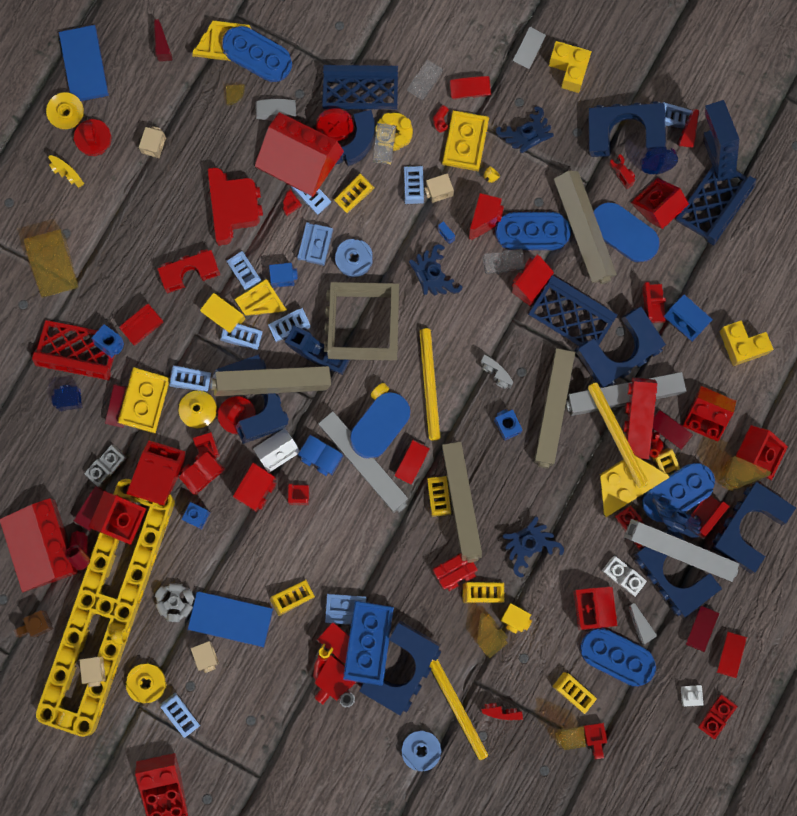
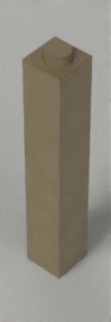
(585, 227)
(270, 381)
(554, 408)
(462, 502)

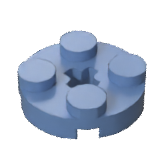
(354, 247)
(421, 762)

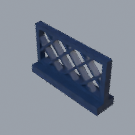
(360, 75)
(729, 211)
(579, 299)

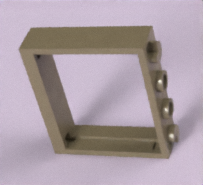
(362, 290)

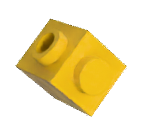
(516, 619)

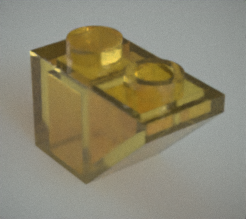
(488, 637)
(570, 738)

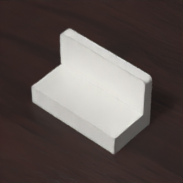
(276, 450)

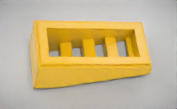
(355, 183)
(672, 459)
(439, 512)
(467, 592)
(274, 599)
(562, 680)

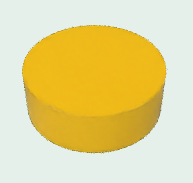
(379, 390)

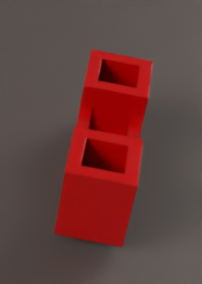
(173, 273)

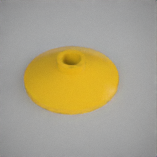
(61, 103)
(202, 417)

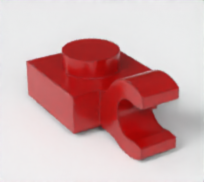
(625, 175)
(596, 736)

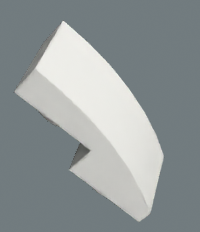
(624, 576)

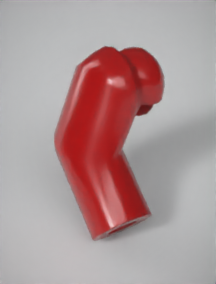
(438, 119)
(656, 445)

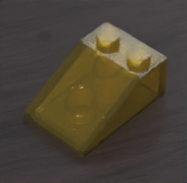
(51, 263)

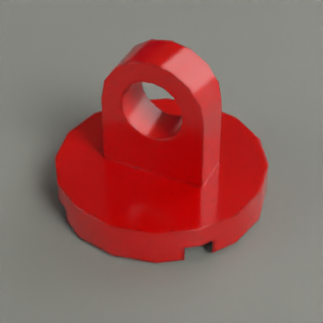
(335, 124)
(92, 137)
(233, 411)

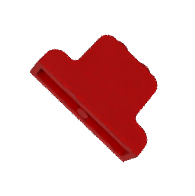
(233, 204)

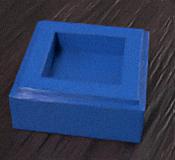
(446, 233)

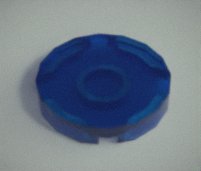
(659, 160)

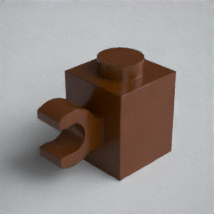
(35, 625)

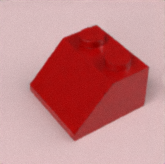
(660, 202)
(486, 215)
(762, 449)
(255, 488)
(117, 517)

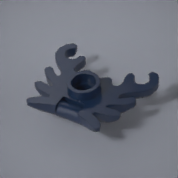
(529, 133)
(430, 273)
(677, 519)
(528, 542)

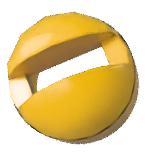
(492, 174)
(119, 636)

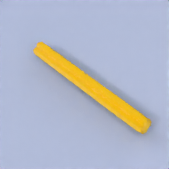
(429, 384)
(618, 435)
(458, 710)

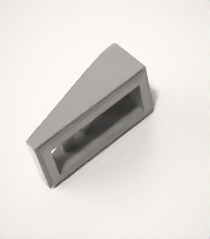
(642, 627)

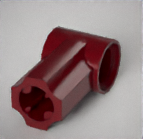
(77, 550)

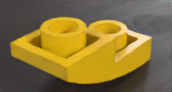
(65, 170)

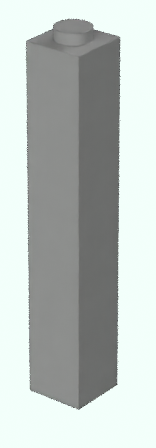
(617, 395)
(367, 467)
(681, 550)

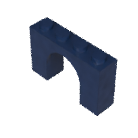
(603, 119)
(721, 140)
(646, 343)
(271, 418)
(730, 542)
(682, 600)
(423, 650)

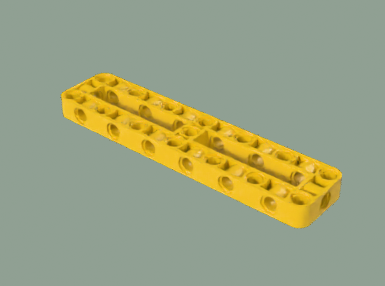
(81, 616)

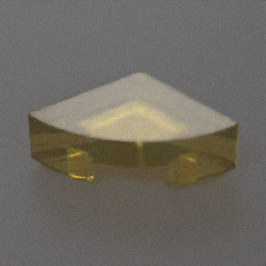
(234, 93)

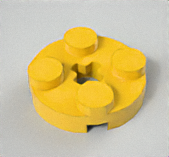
(402, 124)
(145, 694)

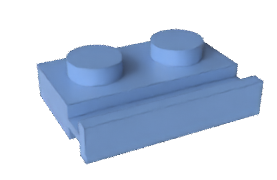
(315, 244)
(340, 608)

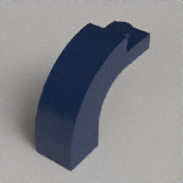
(363, 140)
(313, 350)

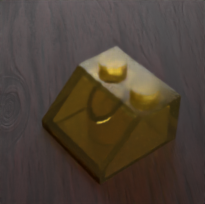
(741, 473)

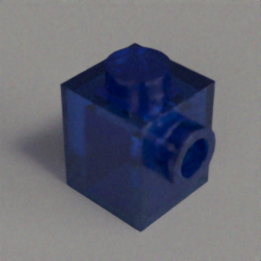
(67, 398)

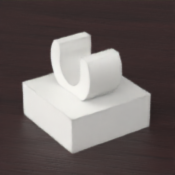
(692, 695)

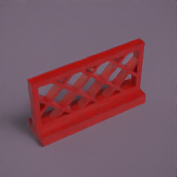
(68, 364)

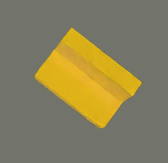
(222, 313)

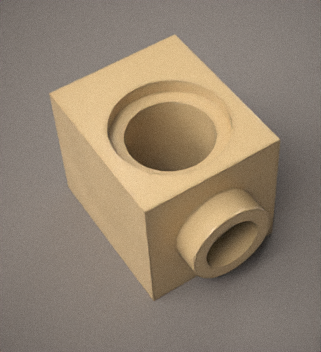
(152, 142)
(439, 188)
(205, 657)
(92, 671)

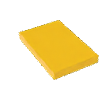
(465, 140)
(143, 400)

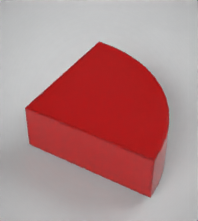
(290, 203)

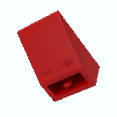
(156, 472)
(161, 786)

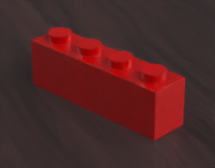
(640, 415)

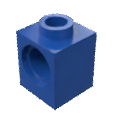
(283, 275)
(105, 334)
(508, 433)
(196, 515)

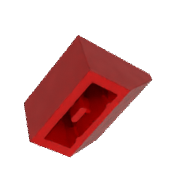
(532, 280)
(709, 413)
(595, 608)

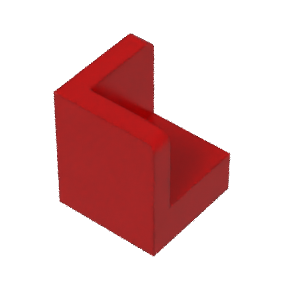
(207, 443)
(298, 494)

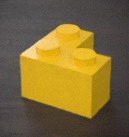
(573, 61)
(742, 348)

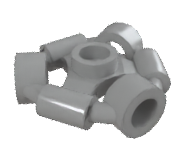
(174, 601)

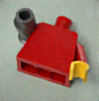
(329, 677)

